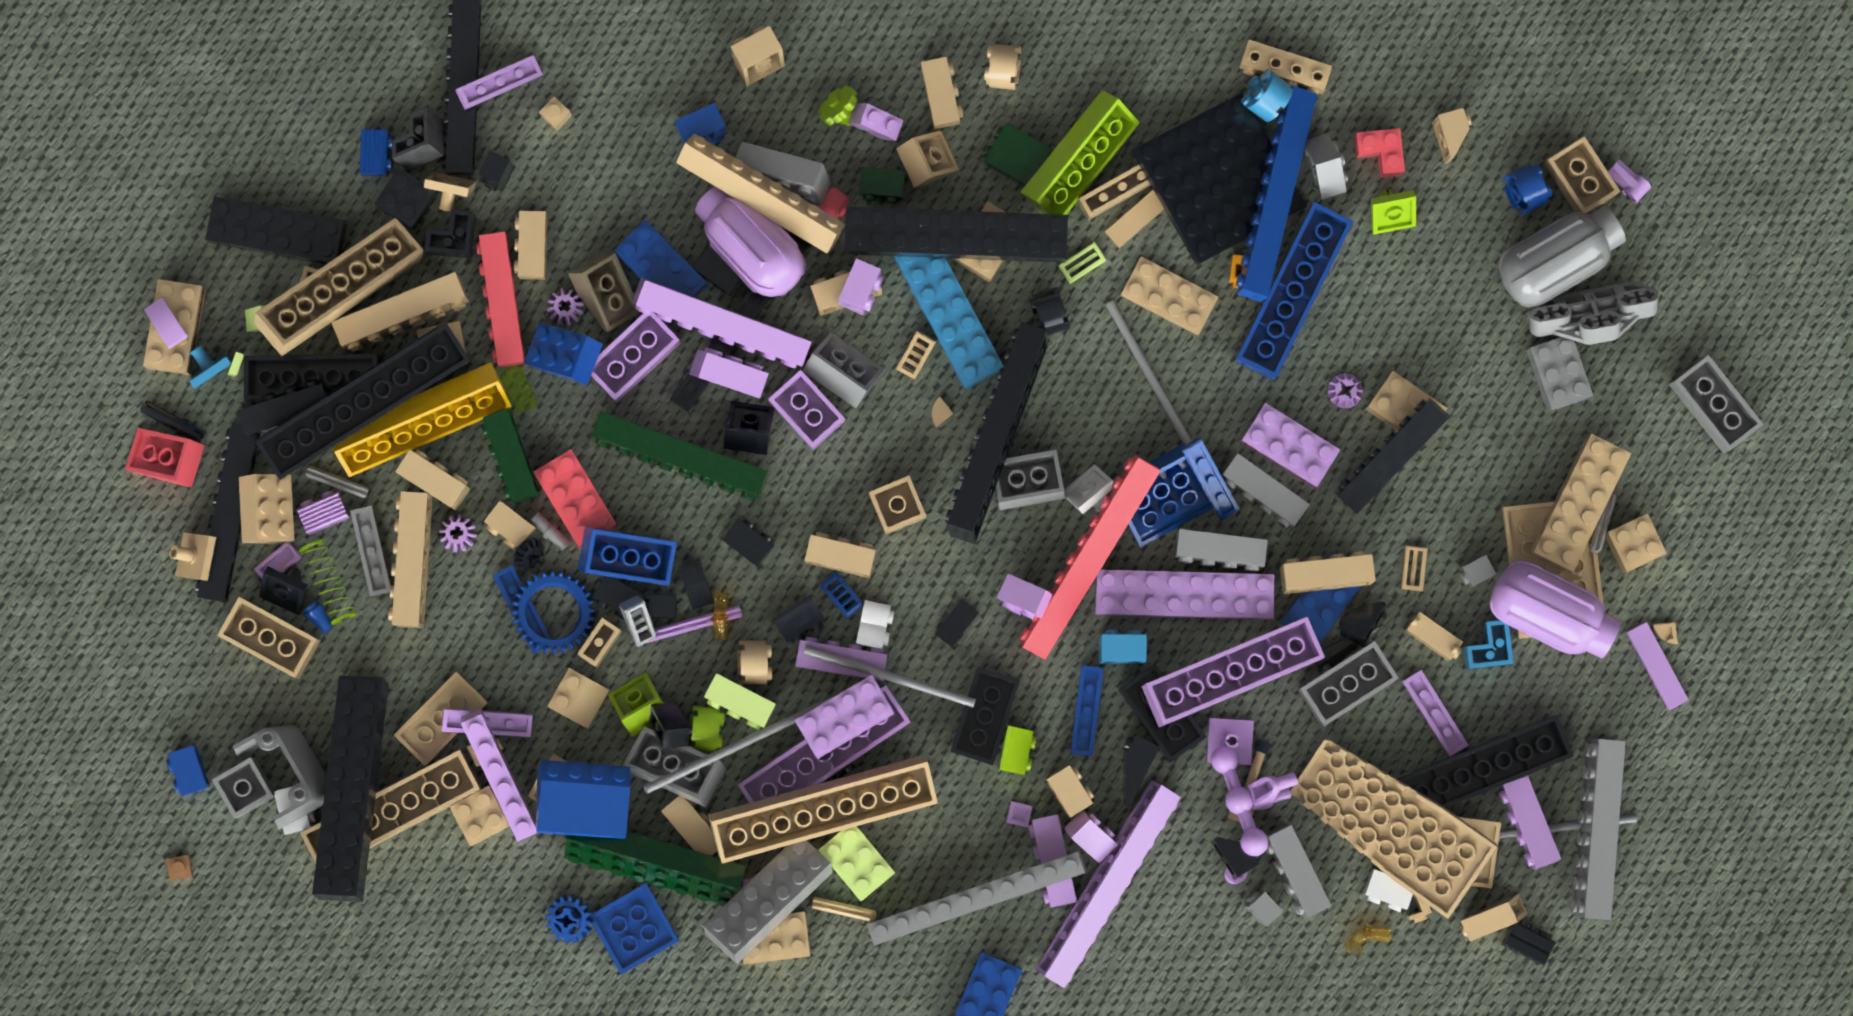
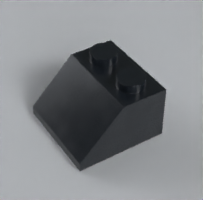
(748, 428)
(799, 619)

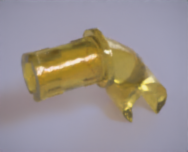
(719, 616)
(1367, 934)

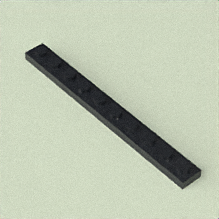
(750, 306)

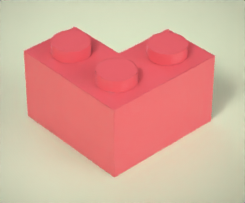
(1385, 145)

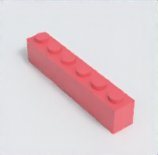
(501, 298)

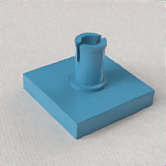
(208, 367)

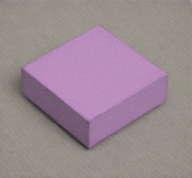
(1019, 814)

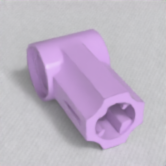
(1631, 184)

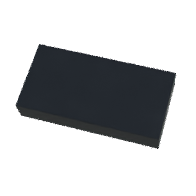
(956, 623)

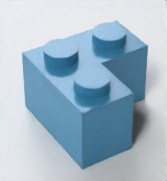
(1495, 651)

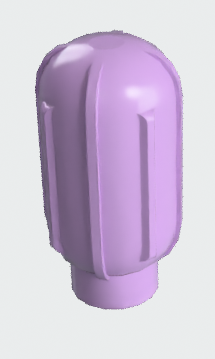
(751, 244)
(1553, 610)

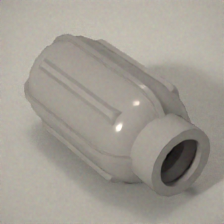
(1560, 256)

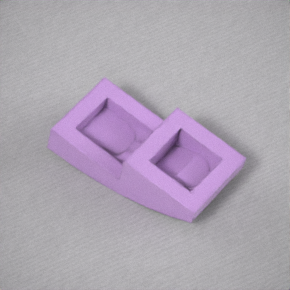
(165, 323)

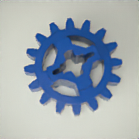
(577, 913)

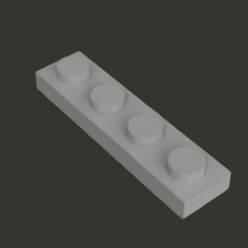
(371, 550)

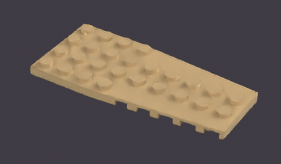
(1395, 826)

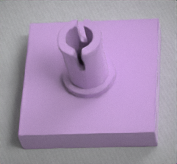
(1231, 733)

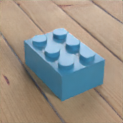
(1122, 648)

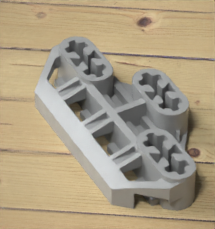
(1594, 313)

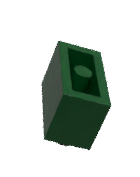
(881, 184)

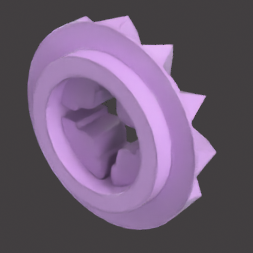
(1344, 401)

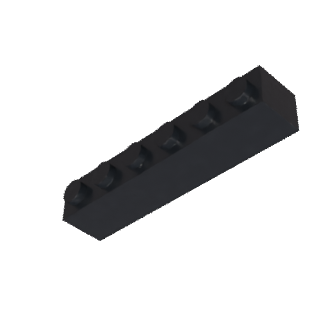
(1393, 455)

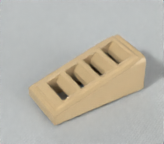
(925, 337)

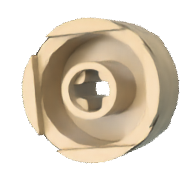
(1004, 66)
(753, 662)

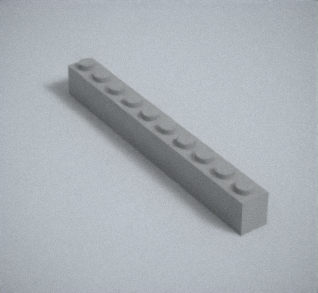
(977, 898)

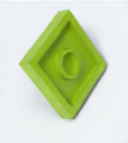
(1393, 211)

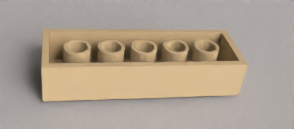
(401, 312)
(1580, 503)
(411, 559)

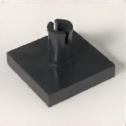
(284, 589)

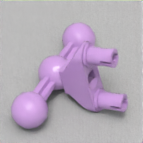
(1256, 796)

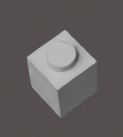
(1477, 571)

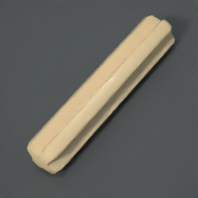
(844, 909)

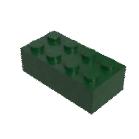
(511, 457)

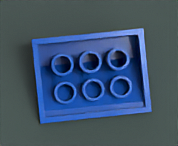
(1170, 500)
(582, 799)

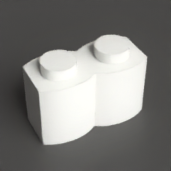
(874, 625)

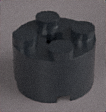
(1050, 311)

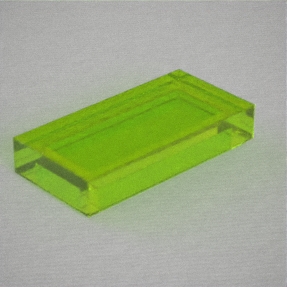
(519, 389)

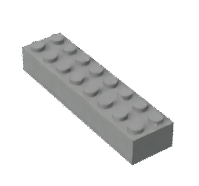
(1599, 829)

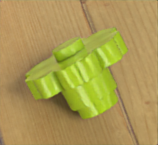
(838, 106)

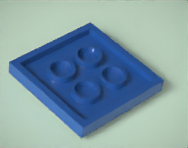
(634, 928)

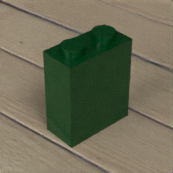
(1016, 154)

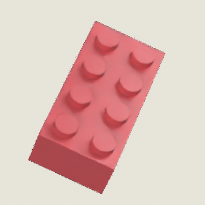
(574, 496)

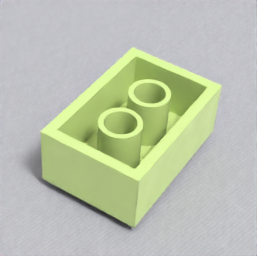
(739, 702)
(856, 861)

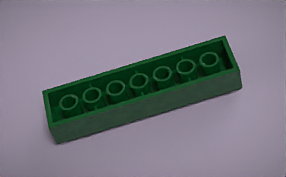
(680, 455)
(659, 864)

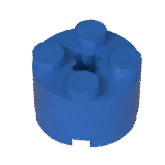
(1527, 189)

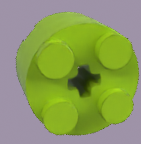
(705, 728)

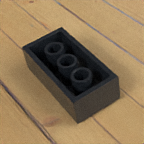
(984, 725)
(1171, 738)

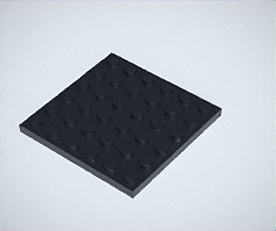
(1211, 176)

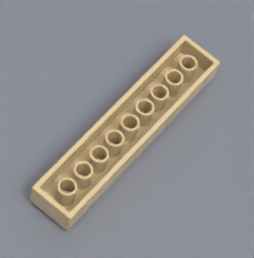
(822, 809)

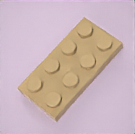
(1169, 296)
(423, 730)

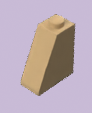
(1493, 918)

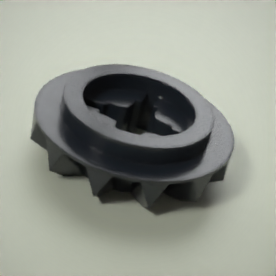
(526, 548)

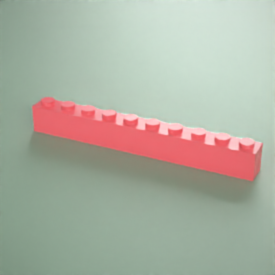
(1090, 554)

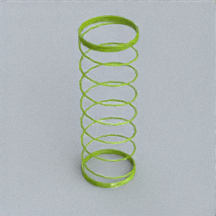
(304, 549)

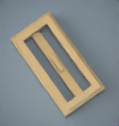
(1415, 549)

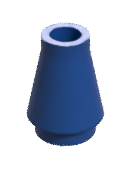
(318, 616)

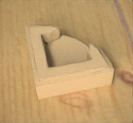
(940, 412)
(1666, 632)

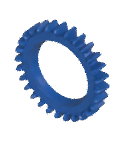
(572, 588)

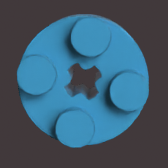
(1267, 95)

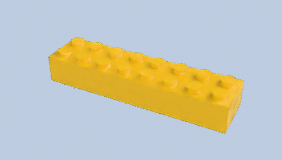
(424, 419)

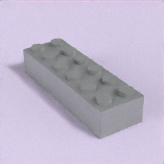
(767, 899)

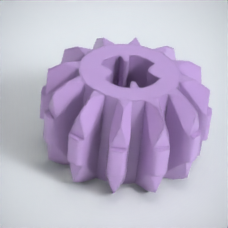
(569, 298)
(461, 539)

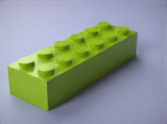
(1080, 155)

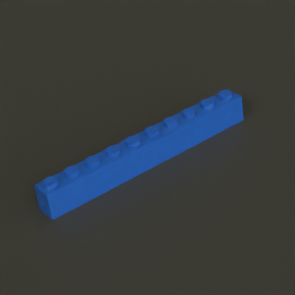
(1275, 195)

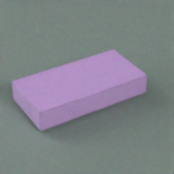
(280, 559)

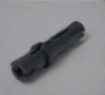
(180, 425)

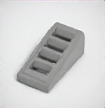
(632, 608)

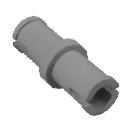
(550, 531)

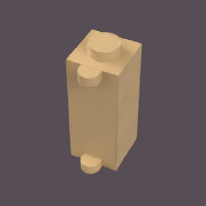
(1434, 636)

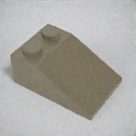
(604, 290)

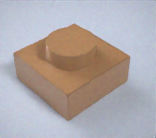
(179, 867)

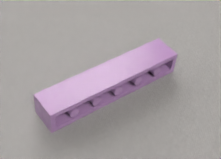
(499, 774)

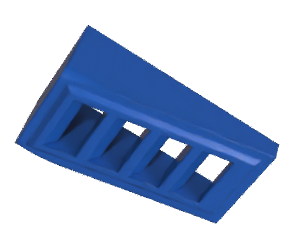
(855, 607)

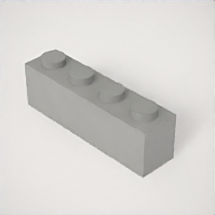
(1264, 490)

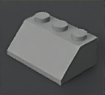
(843, 369)

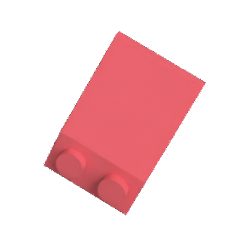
(165, 457)

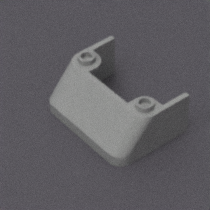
(310, 791)

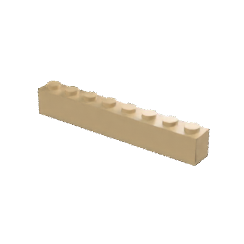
(760, 193)

